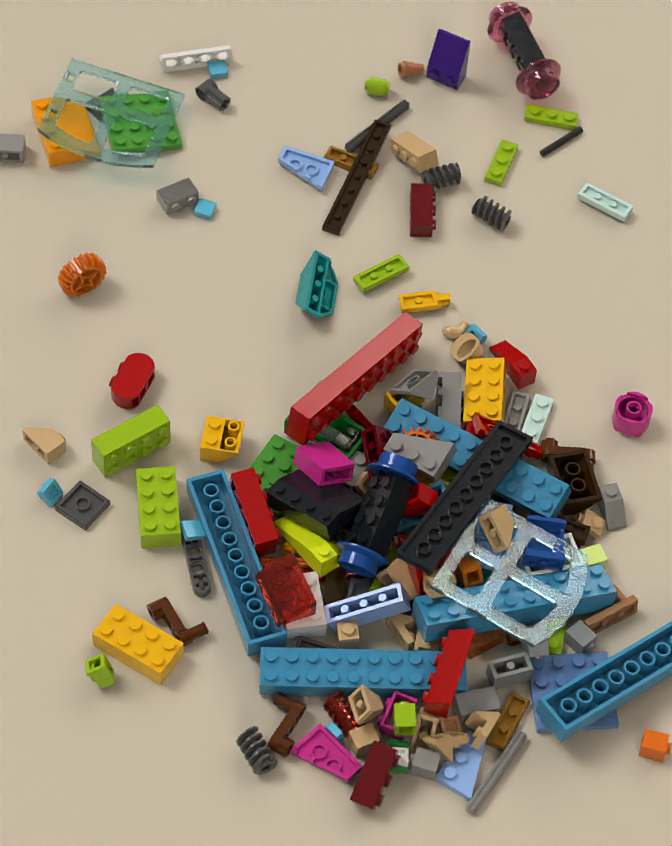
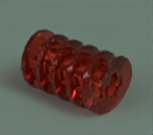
(341, 713)

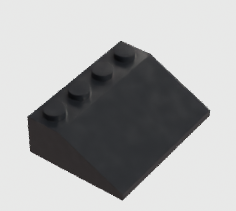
(318, 508)

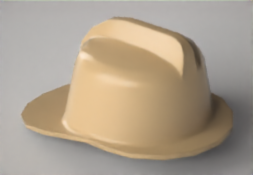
(466, 347)

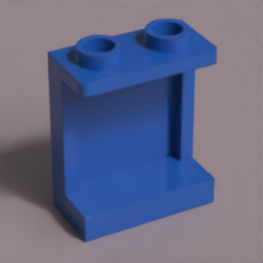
(539, 556)

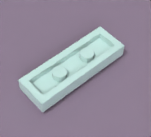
(605, 202)
(537, 416)

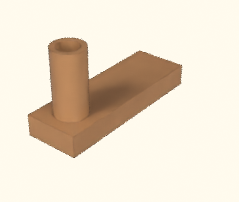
(622, 609)

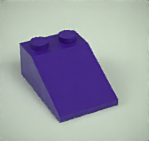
(448, 59)

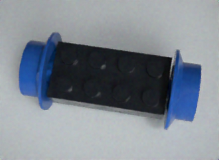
(378, 515)

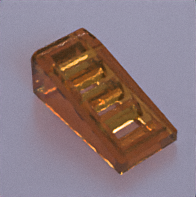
(485, 642)

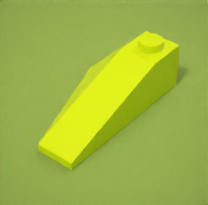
(314, 549)

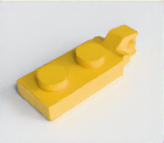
(423, 301)

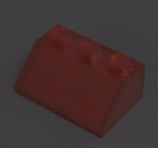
(286, 590)

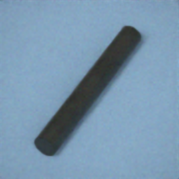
(561, 141)

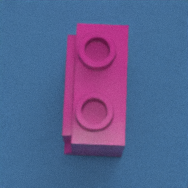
(384, 719)

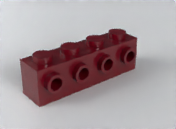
(374, 441)

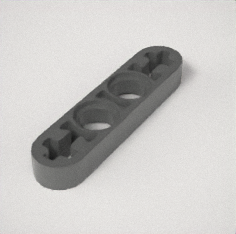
(198, 561)

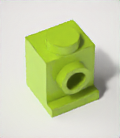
(100, 670)

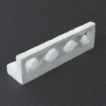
(194, 58)

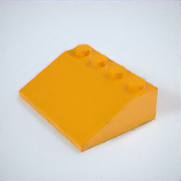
(72, 120)

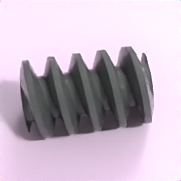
(442, 175)
(491, 213)
(255, 751)

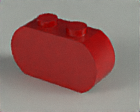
(132, 380)

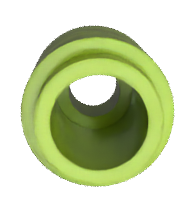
(377, 86)

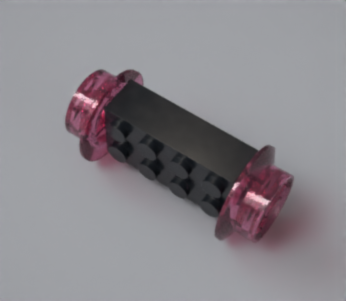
(511, 25)

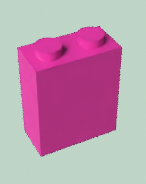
(323, 463)

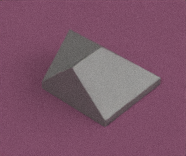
(417, 384)

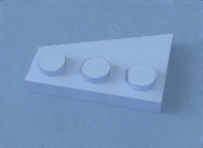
(307, 166)
(462, 771)

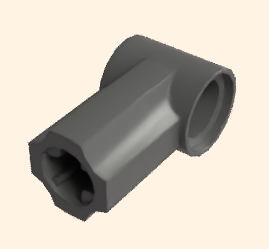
(210, 92)

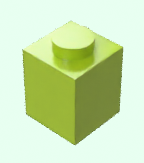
(404, 718)

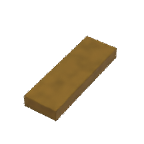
(346, 159)
(507, 722)

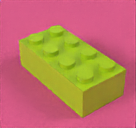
(131, 441)
(158, 507)

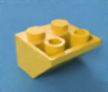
(221, 439)

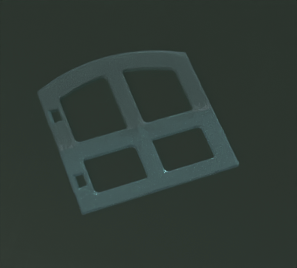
(112, 110)
(506, 568)

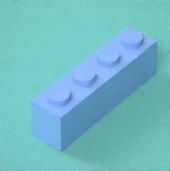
(369, 606)

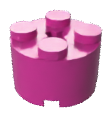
(632, 414)

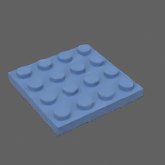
(555, 671)

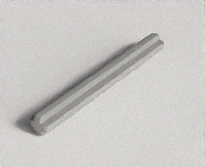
(496, 772)

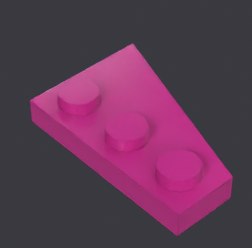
(327, 754)

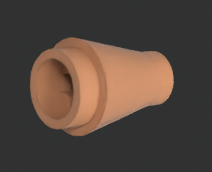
(410, 69)

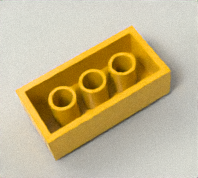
(485, 389)
(138, 644)

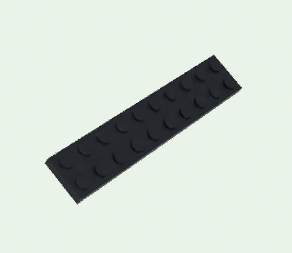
(464, 497)

